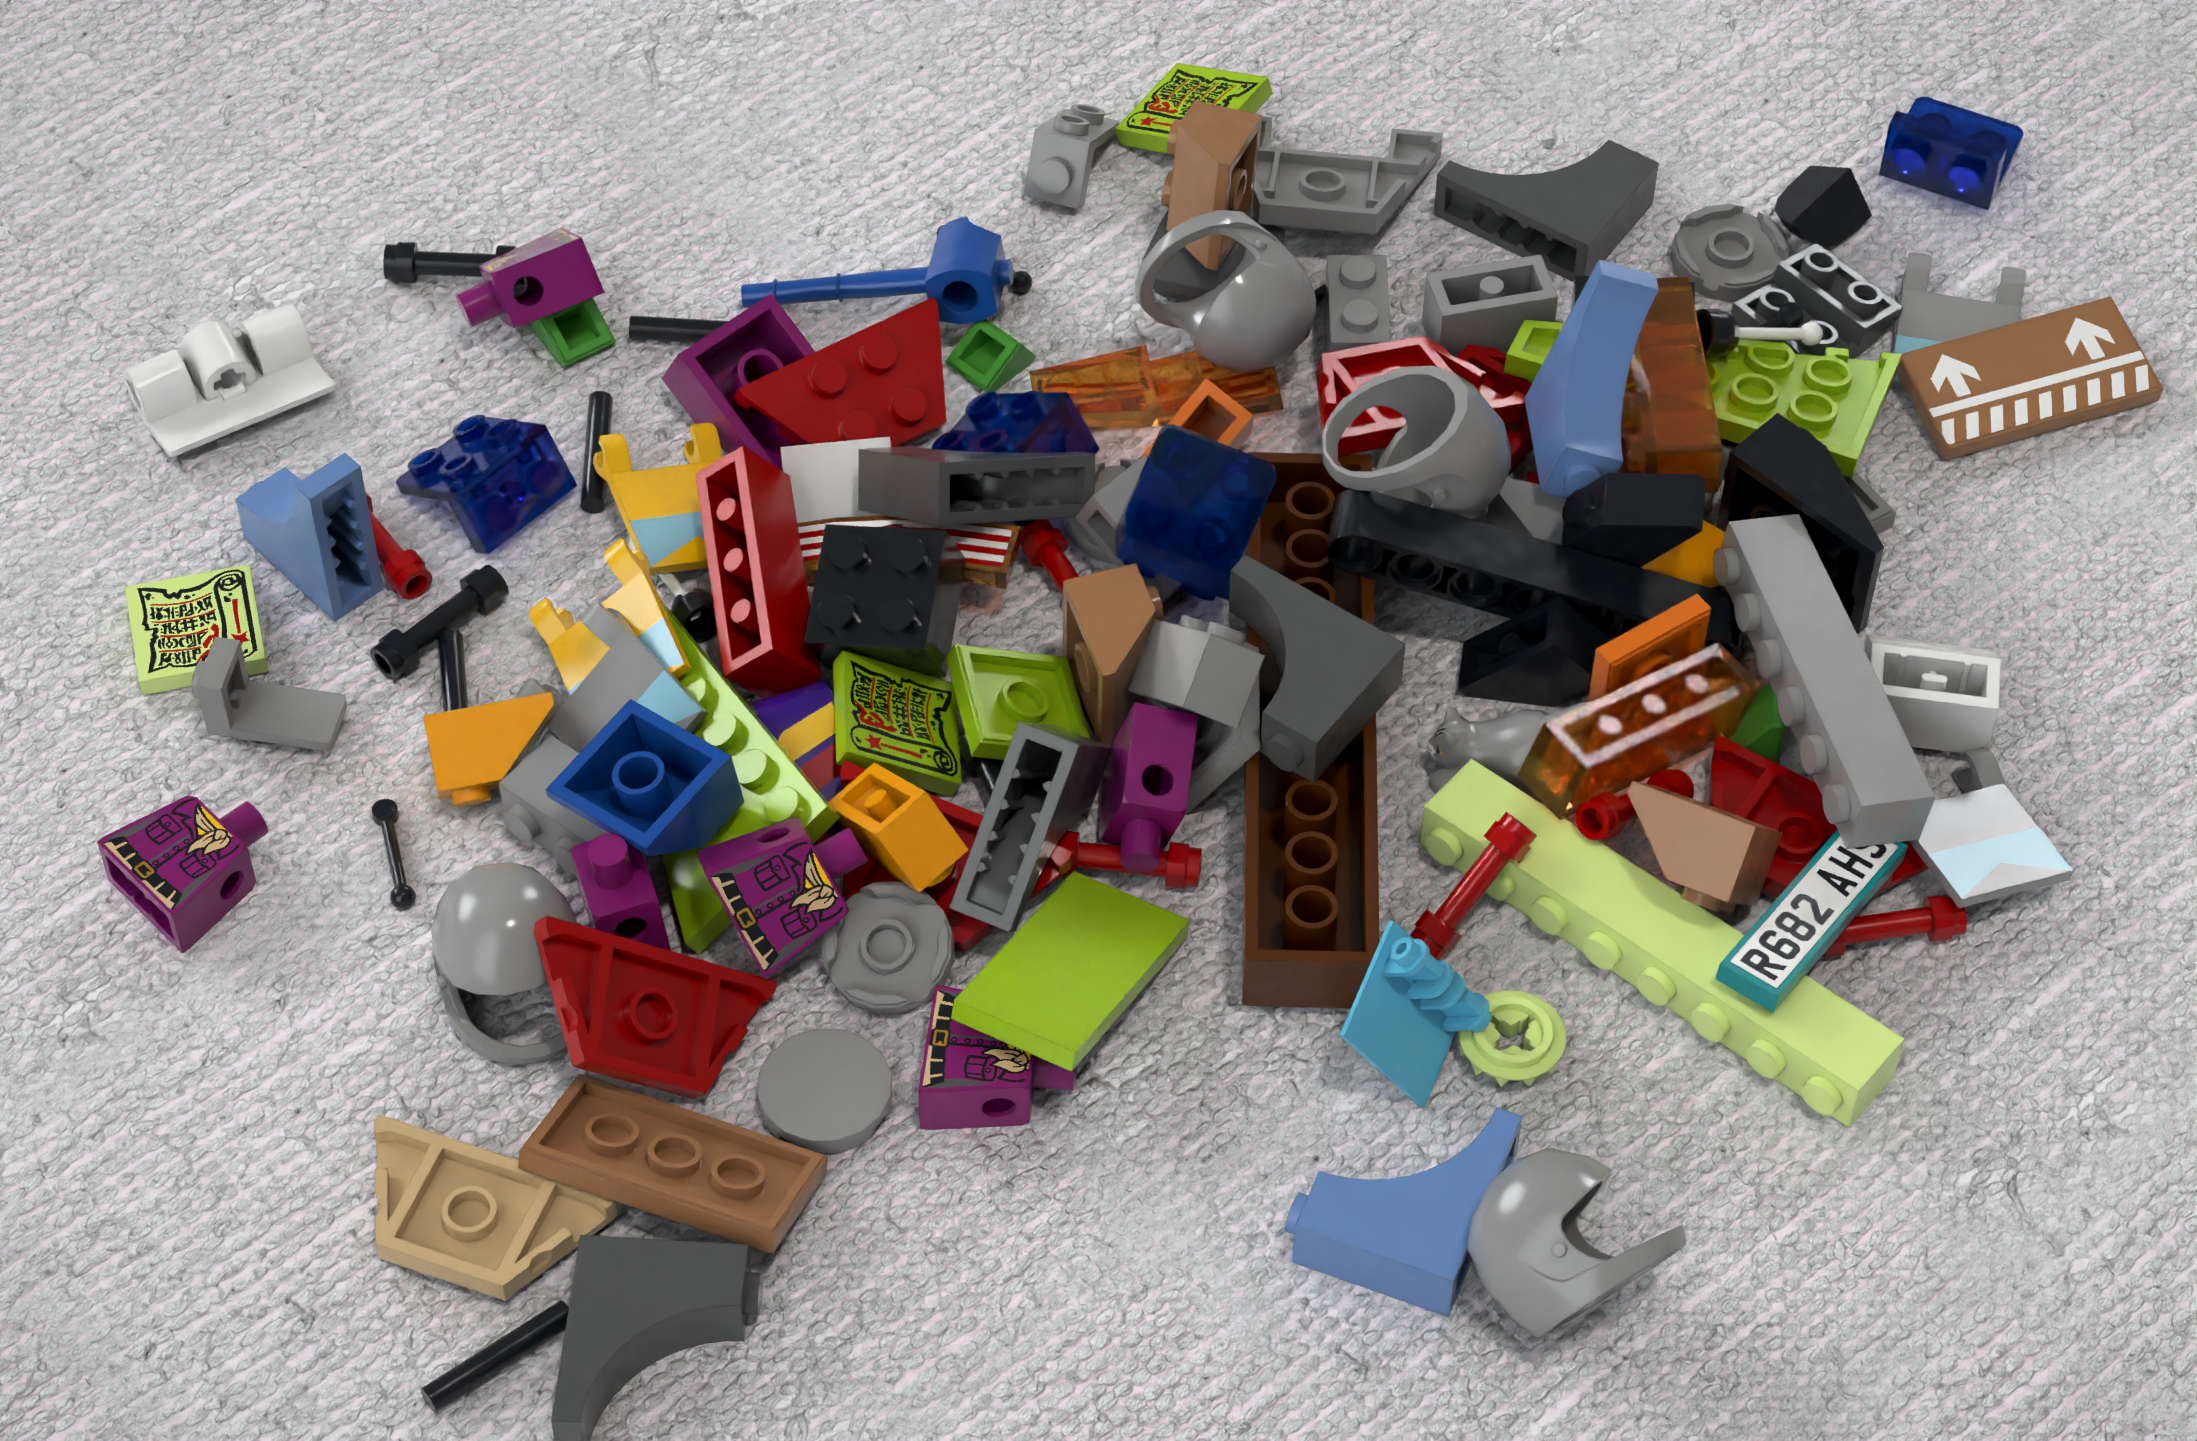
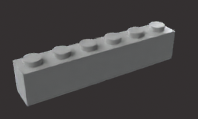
(1823, 682)

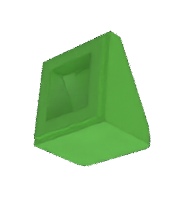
(574, 332)
(989, 356)
(1762, 726)

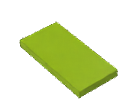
(1070, 970)

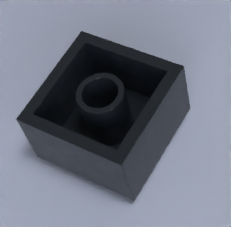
(886, 596)

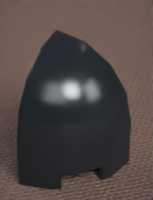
(1823, 205)

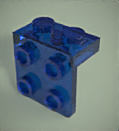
(1950, 151)
(1020, 425)
(492, 476)
(1193, 511)

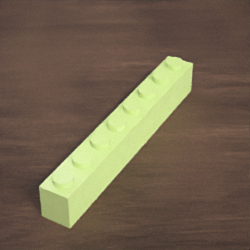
(1662, 946)

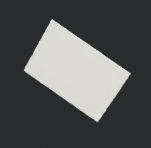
(827, 477)

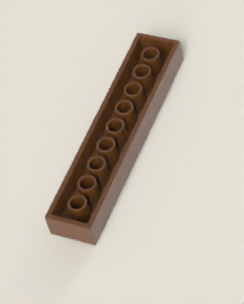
(1305, 842)

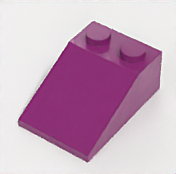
(729, 358)

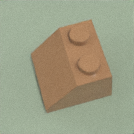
(1211, 171)
(1104, 637)
(1705, 848)

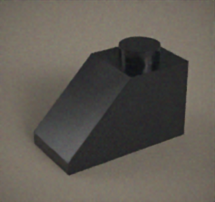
(1634, 515)
(1532, 658)

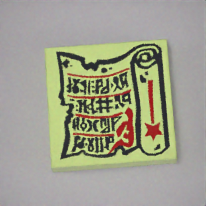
(181, 616)

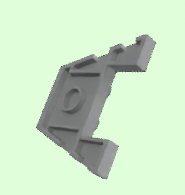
(1336, 189)

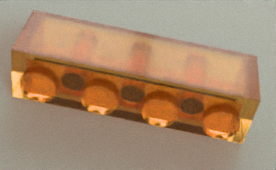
(1670, 392)
(1638, 729)

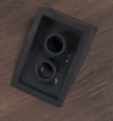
(1791, 473)

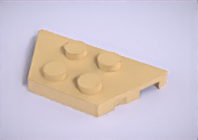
(473, 1211)

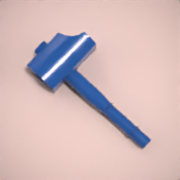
(962, 276)

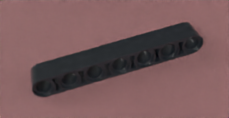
(1505, 569)

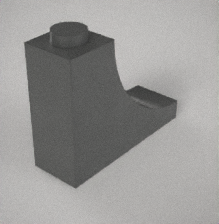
(1562, 214)
(973, 486)
(1329, 664)
(1037, 795)
(638, 1305)

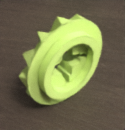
(1513, 1014)

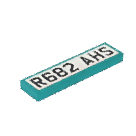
(1807, 919)

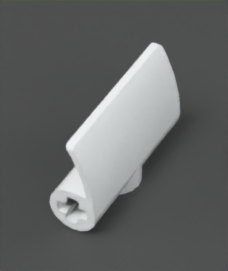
(226, 379)

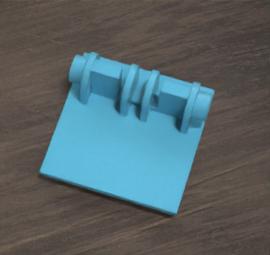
(1410, 1013)

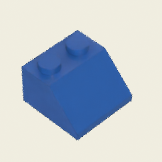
(650, 783)

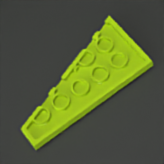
(1824, 394)
(769, 781)

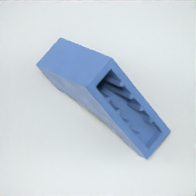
(1582, 382)
(316, 533)
(1403, 1231)

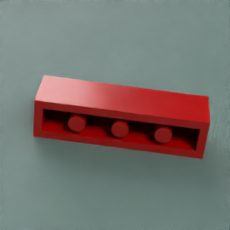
(756, 574)

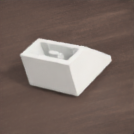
(1939, 691)

